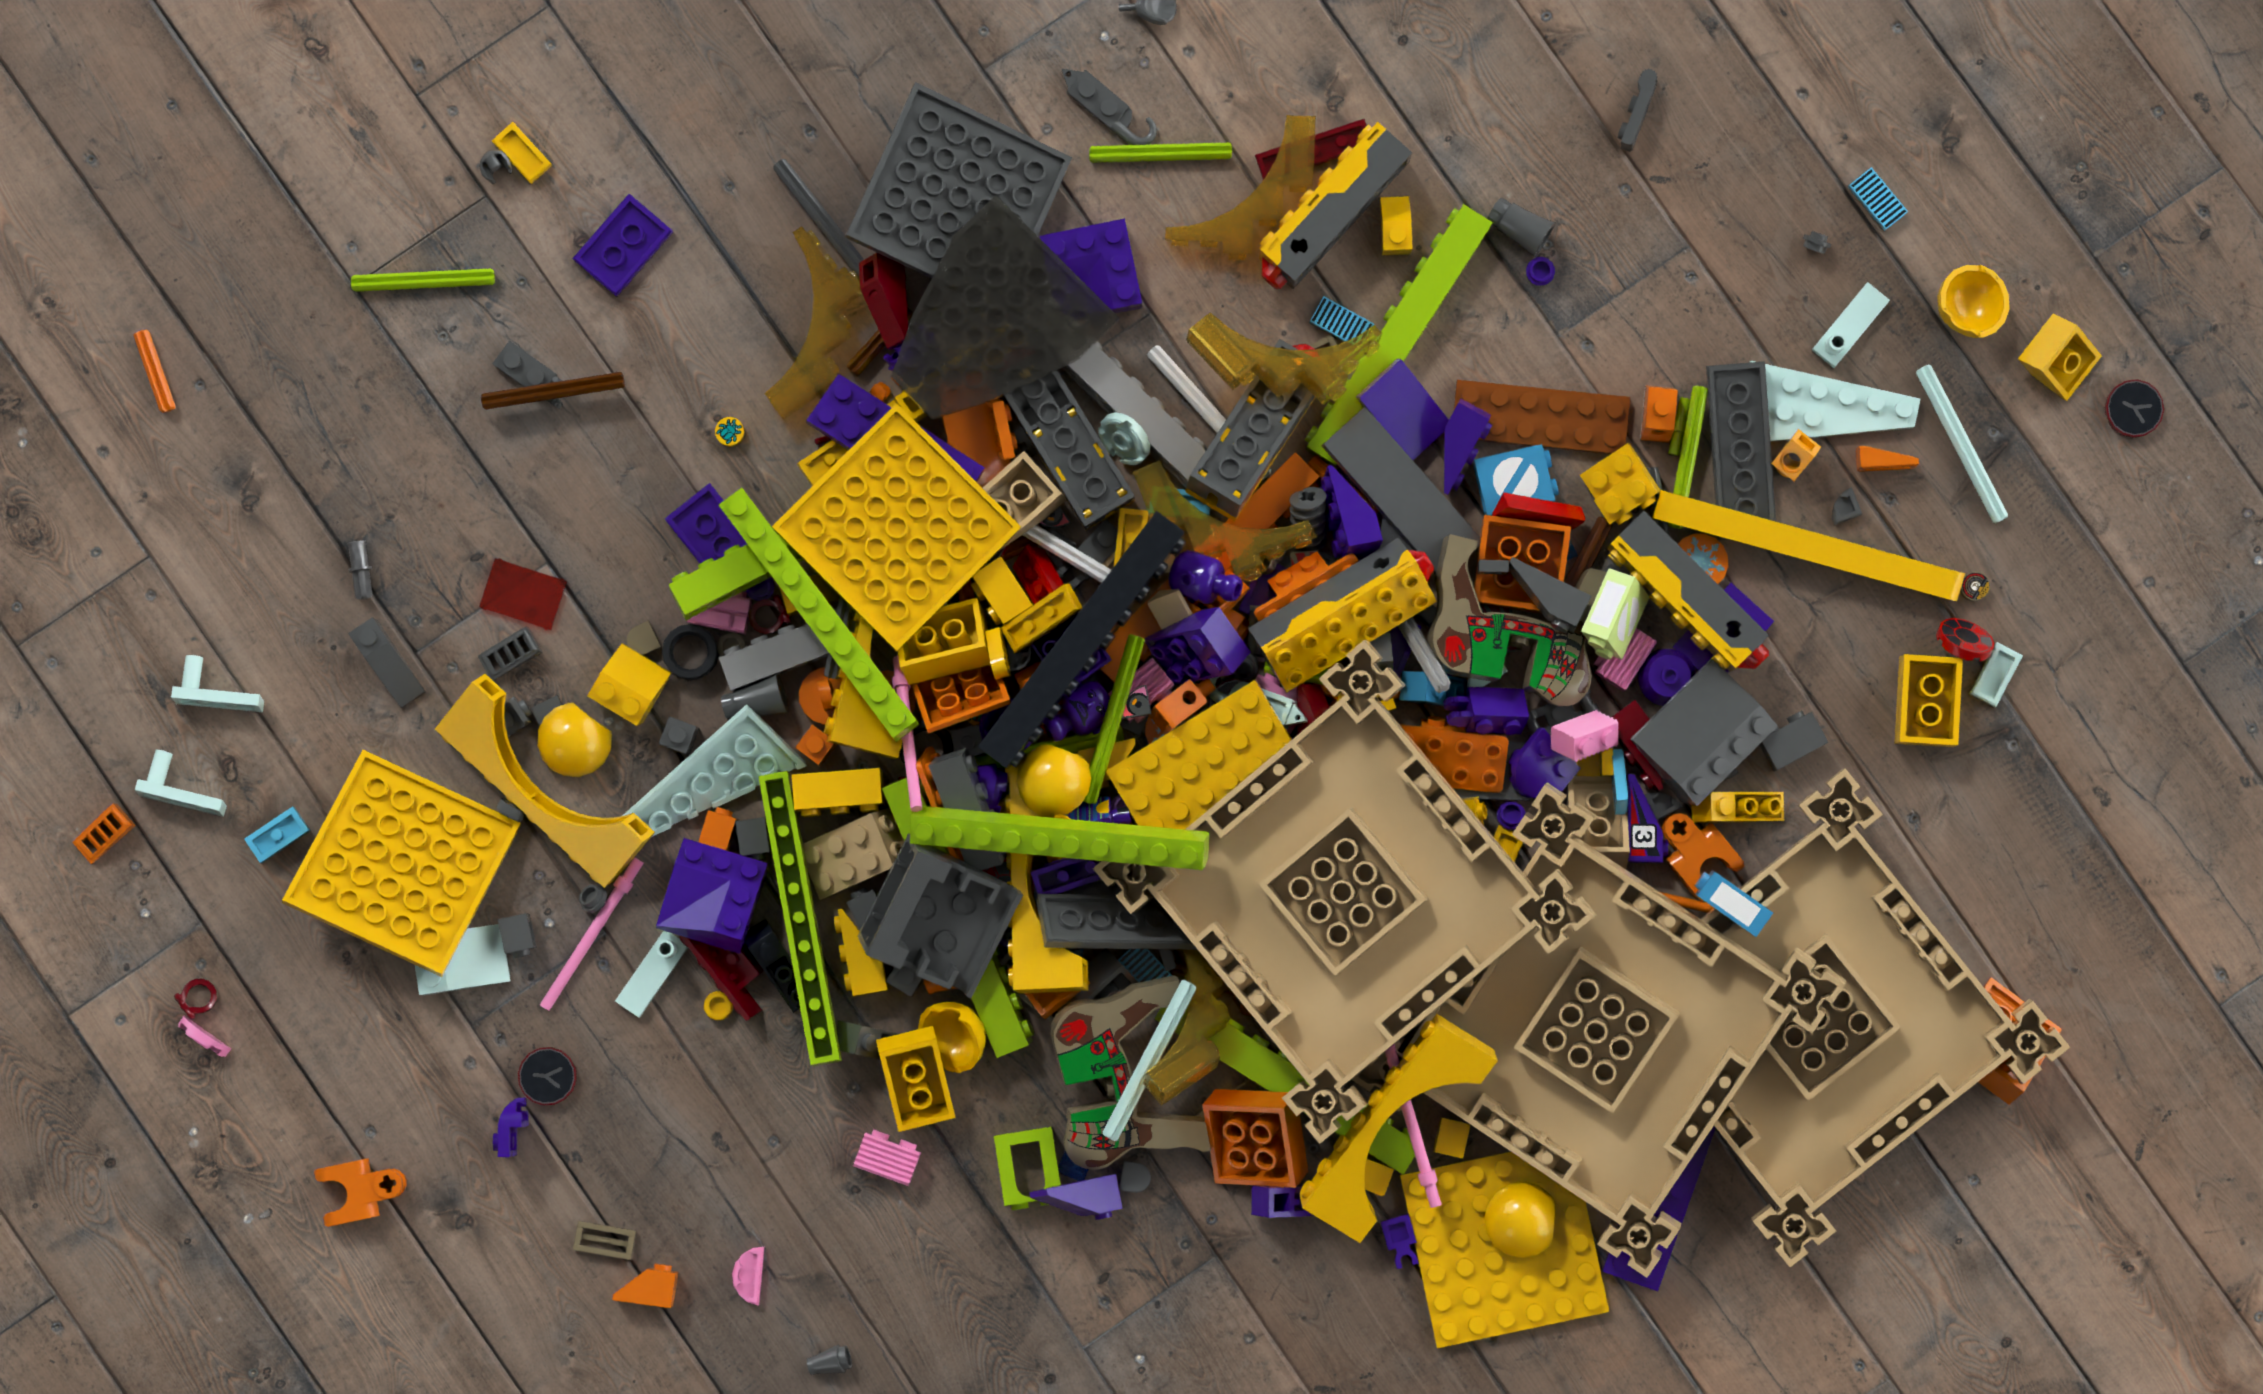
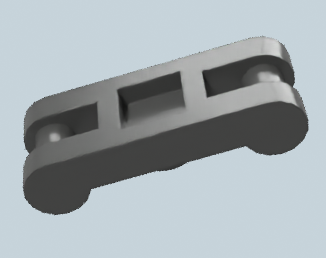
(1556, 715)

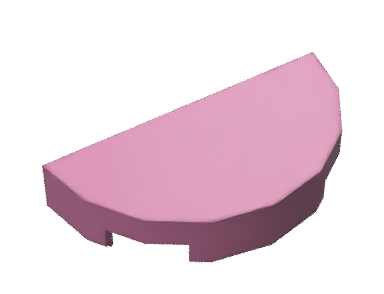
(203, 1037)
(748, 1275)

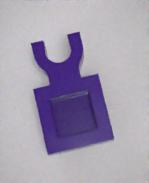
(1398, 1236)

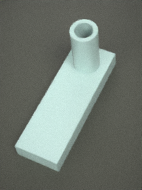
(1850, 325)
(191, 694)
(155, 789)
(651, 973)

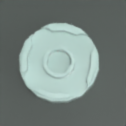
(1124, 438)

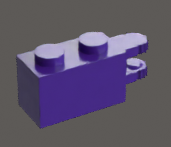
(1488, 710)

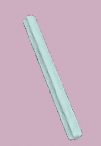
(1962, 443)
(1149, 1058)

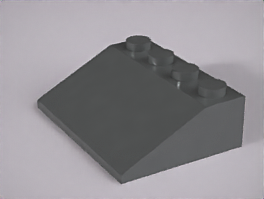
(1703, 733)

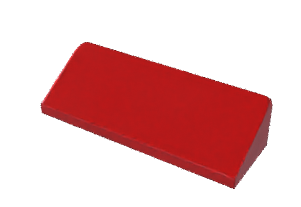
(1538, 510)
(1036, 573)

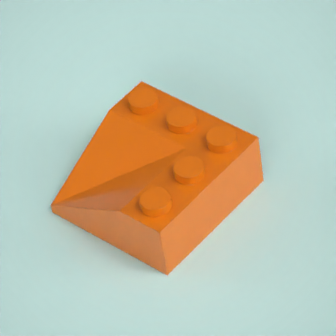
(1531, 542)
(1254, 1139)

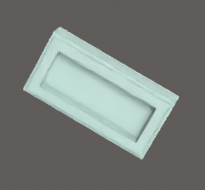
(1995, 674)

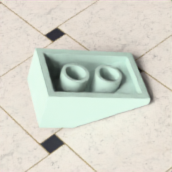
(475, 963)

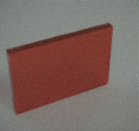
(523, 594)

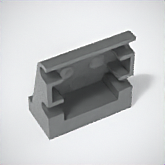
(938, 917)

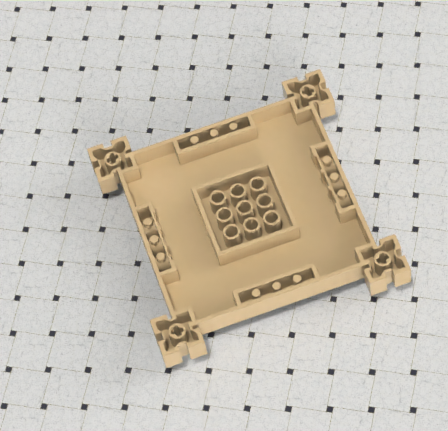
(1348, 892)
(1618, 1037)
(1892, 1045)

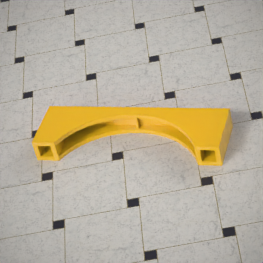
(853, 720)
(479, 733)
(1034, 966)
(1436, 1059)

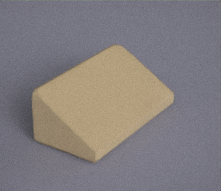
(1169, 607)

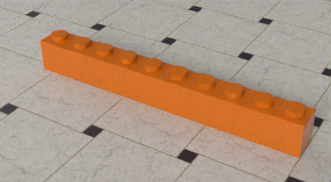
(1260, 512)

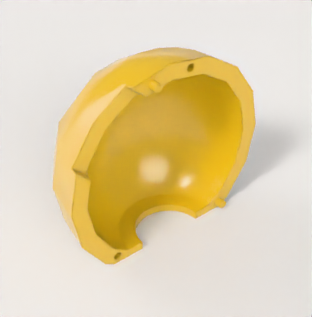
(1973, 301)
(573, 741)
(1053, 780)
(958, 1034)
(1521, 1219)

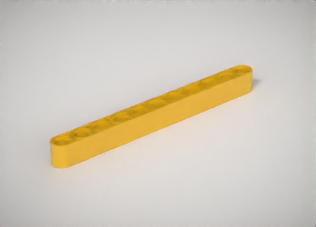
(1808, 545)

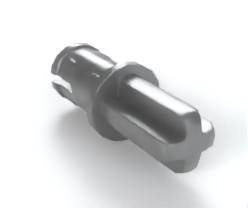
(360, 569)

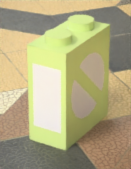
(1615, 614)

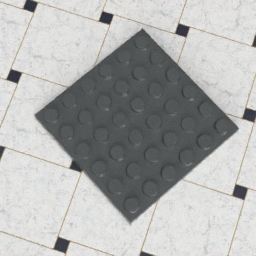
(942, 172)

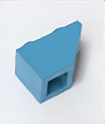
(1420, 690)

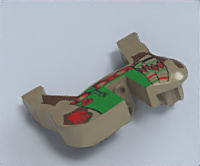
(1477, 642)
(1088, 1048)

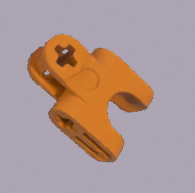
(1694, 848)
(362, 1189)

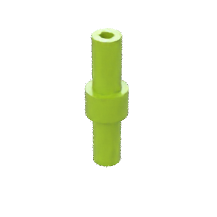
(1680, 422)

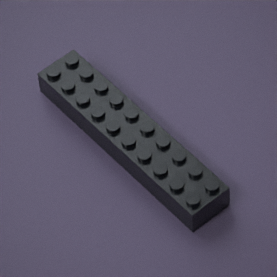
(1082, 640)

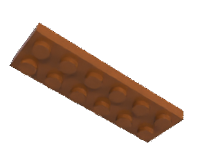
(1549, 416)

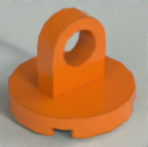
(817, 694)

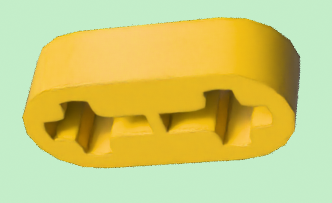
(997, 653)

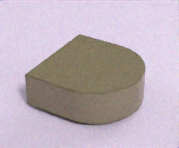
(643, 638)

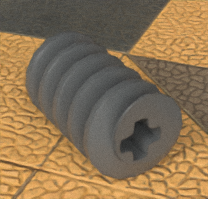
(1311, 506)

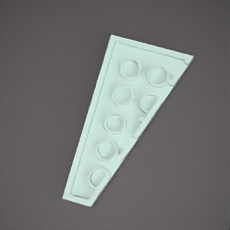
(1831, 406)
(717, 771)

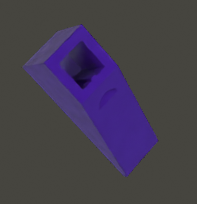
(1461, 435)

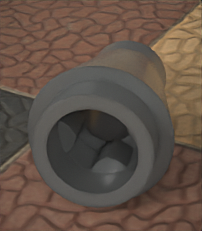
(830, 1361)

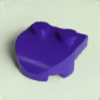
(1539, 764)
(511, 1117)

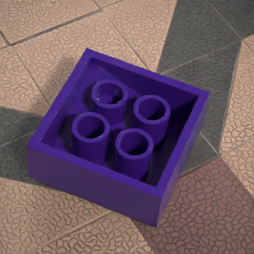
(1102, 260)
(712, 895)

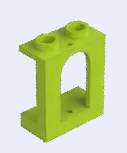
(1005, 1164)

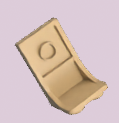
(853, 853)

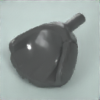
(1153, 11)

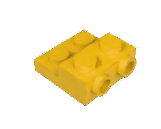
(1620, 484)

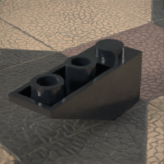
(774, 960)

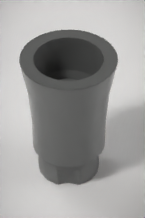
(1521, 225)
(762, 697)

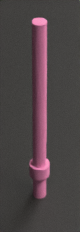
(902, 687)
(622, 885)
(1426, 1176)

